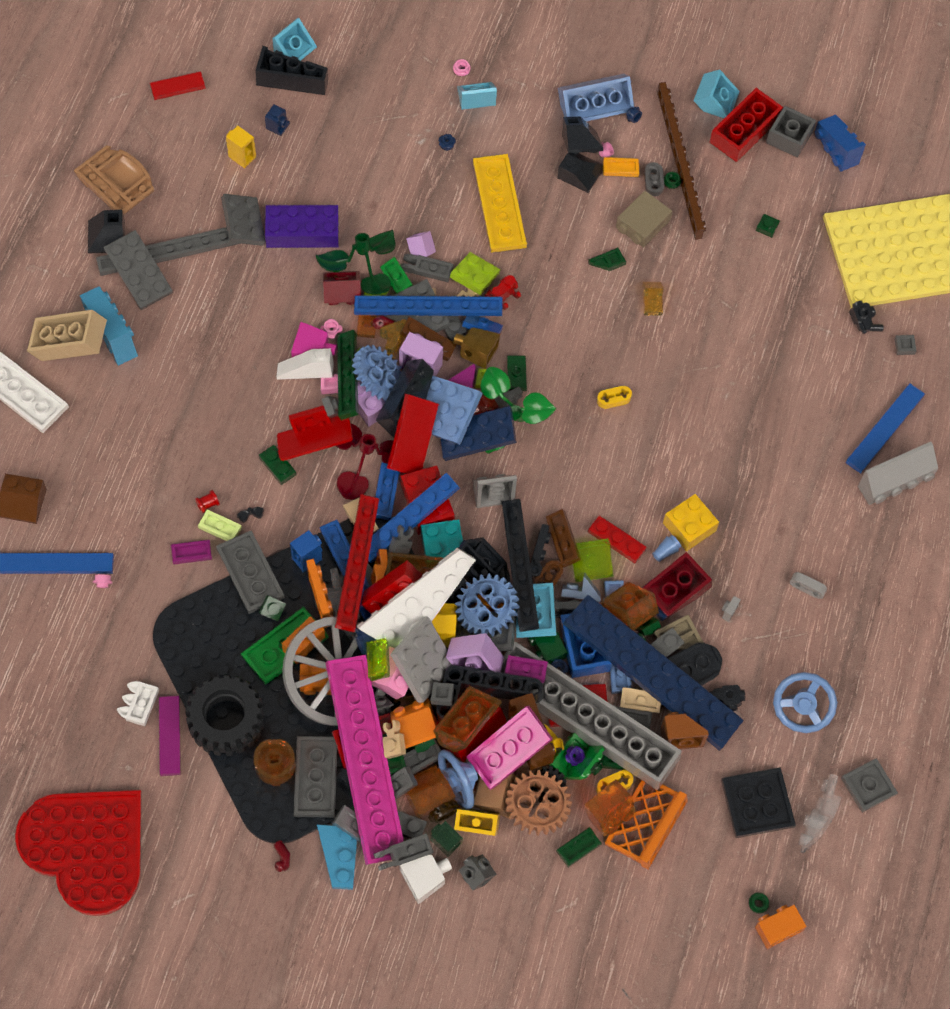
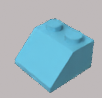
(716, 94)

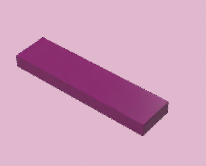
(169, 736)

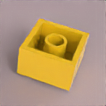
(691, 522)

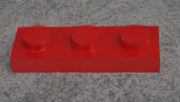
(619, 540)

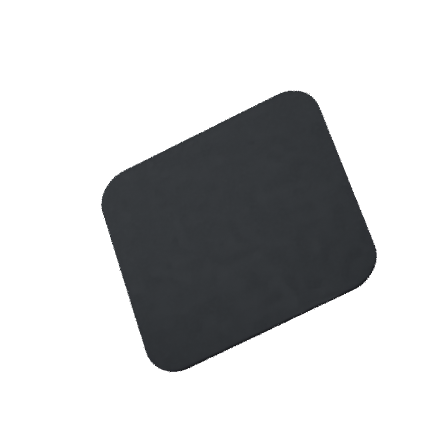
(205, 639)

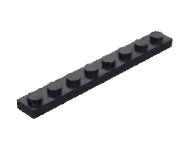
(520, 565)

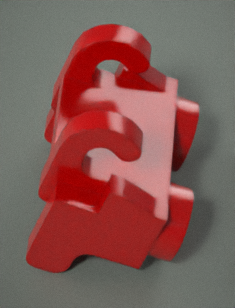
(505, 289)

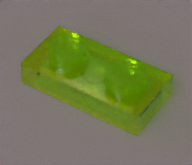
(378, 659)

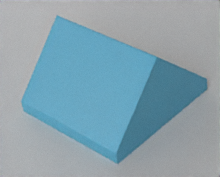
(294, 40)
(477, 95)

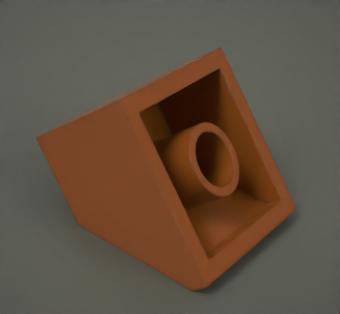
(683, 731)

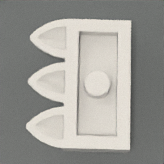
(140, 702)

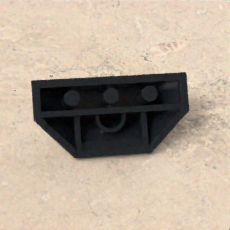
(486, 561)

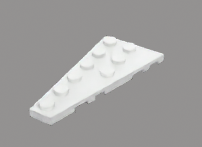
(418, 600)

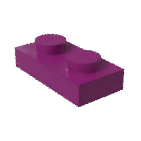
(526, 667)

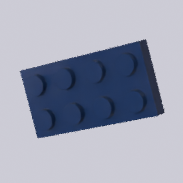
(484, 433)

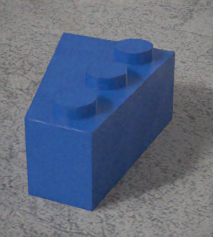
(839, 142)

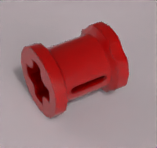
(207, 501)

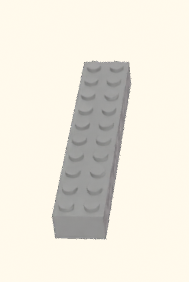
(602, 724)

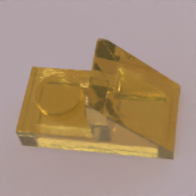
(653, 298)
(394, 339)

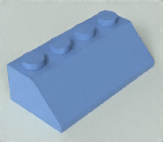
(597, 97)

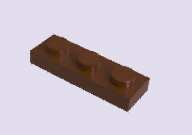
(416, 327)
(563, 538)

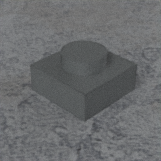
(905, 344)
(442, 694)

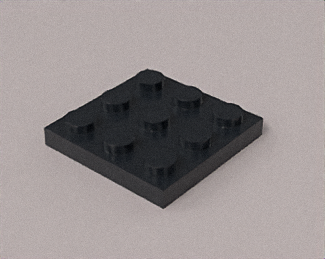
(758, 802)

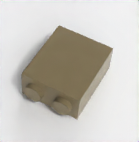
(643, 219)

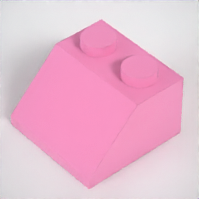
(395, 684)

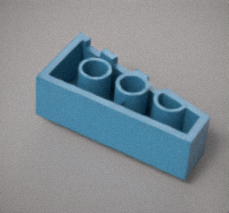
(116, 334)

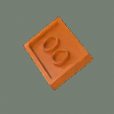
(319, 590)

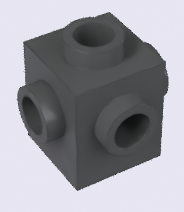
(477, 871)

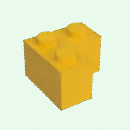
(446, 623)

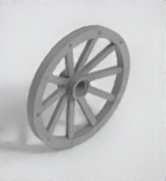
(290, 656)

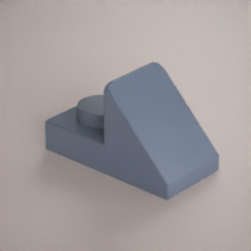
(588, 588)

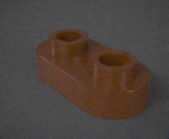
(547, 577)

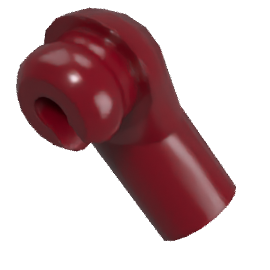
(284, 854)

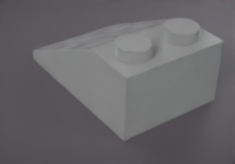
(494, 490)

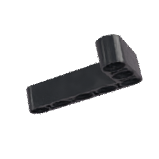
(486, 678)

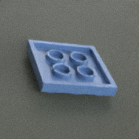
(455, 408)

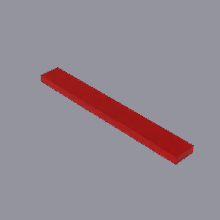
(357, 563)

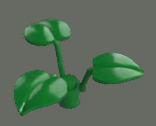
(536, 406)

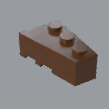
(546, 754)

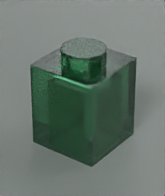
(446, 838)

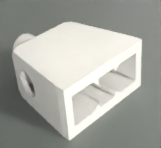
(424, 876)

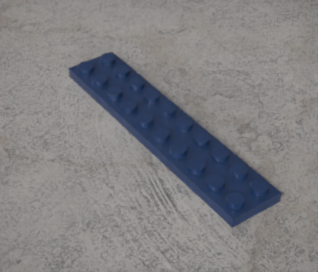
(652, 670)

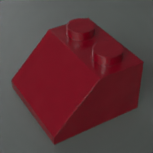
(341, 287)

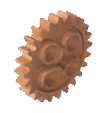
(521, 793)

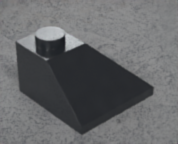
(579, 171)

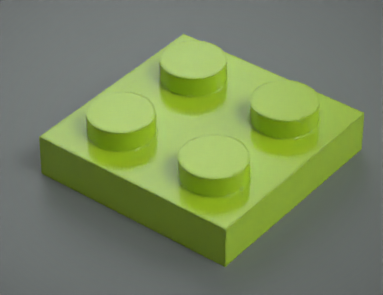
(475, 273)

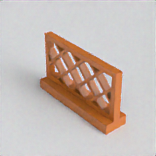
(661, 831)

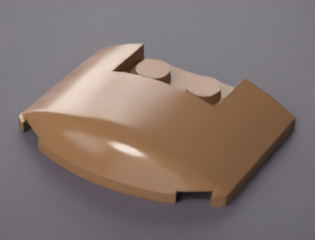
(116, 178)

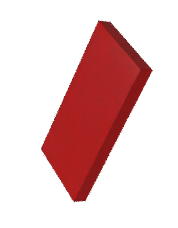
(412, 434)

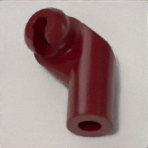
(381, 321)

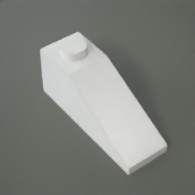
(310, 364)

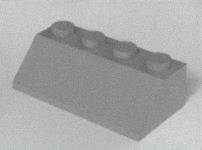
(899, 474)

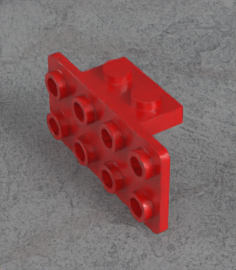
(312, 433)

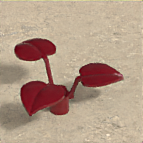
(351, 484)

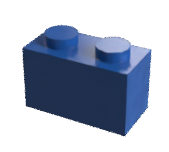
(306, 548)

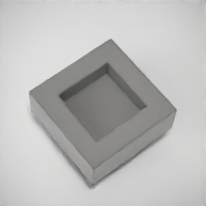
(730, 607)

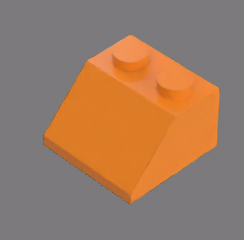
(416, 722)

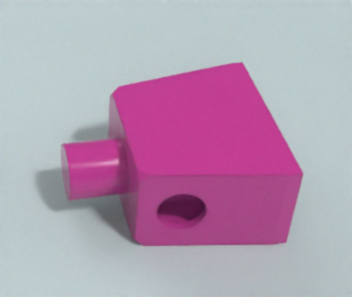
(311, 338)

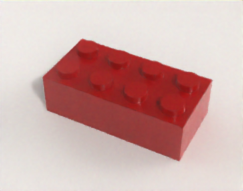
(745, 125)

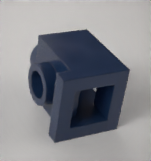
(276, 120)

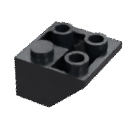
(580, 136)
(105, 229)

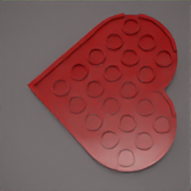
(87, 844)

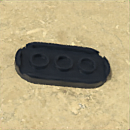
(699, 661)

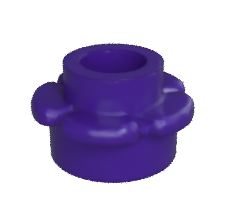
(579, 755)

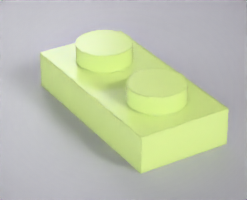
(219, 526)

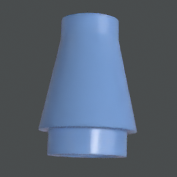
(668, 547)

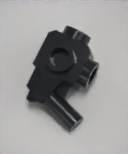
(861, 316)
(730, 696)

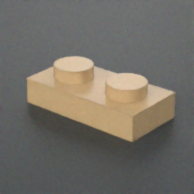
(639, 700)

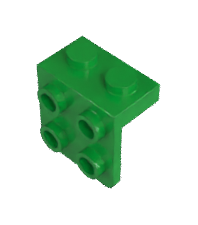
(592, 755)

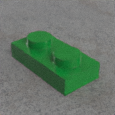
(397, 275)

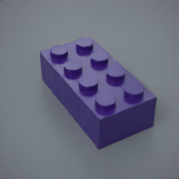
(302, 226)

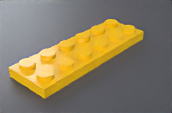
(499, 203)

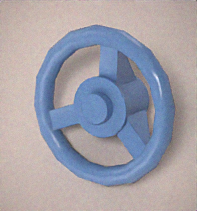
(805, 702)
(460, 778)

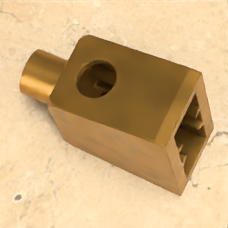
(478, 346)

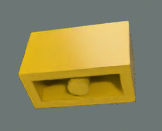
(240, 146)
(477, 821)

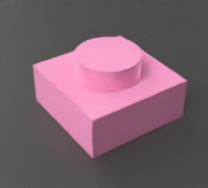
(329, 385)

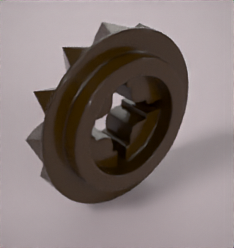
(443, 811)

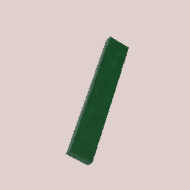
(346, 378)

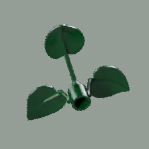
(382, 244)

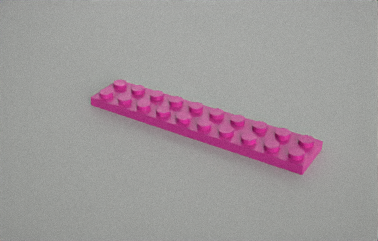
(364, 756)

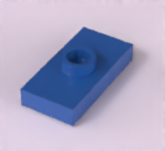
(482, 323)

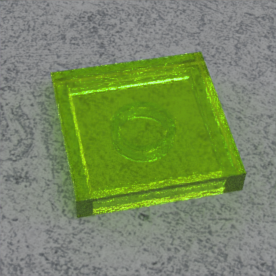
(595, 560)

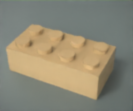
(67, 335)

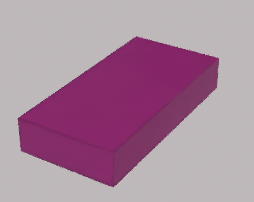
(191, 552)

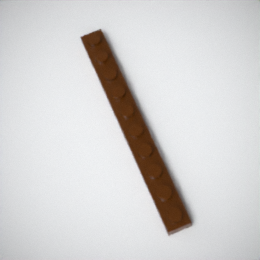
(682, 165)

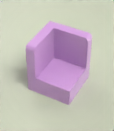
(421, 244)

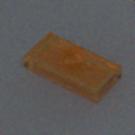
(365, 326)

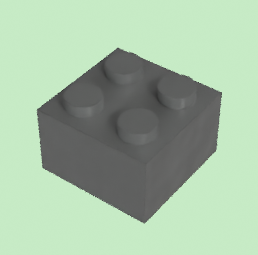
(791, 131)

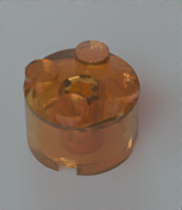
(278, 751)

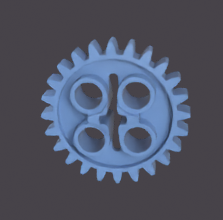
(376, 370)
(501, 593)

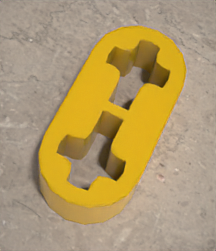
(614, 397)
(609, 779)

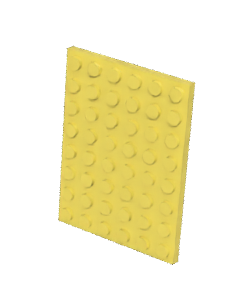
(893, 249)

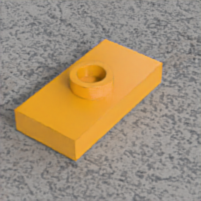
(620, 167)

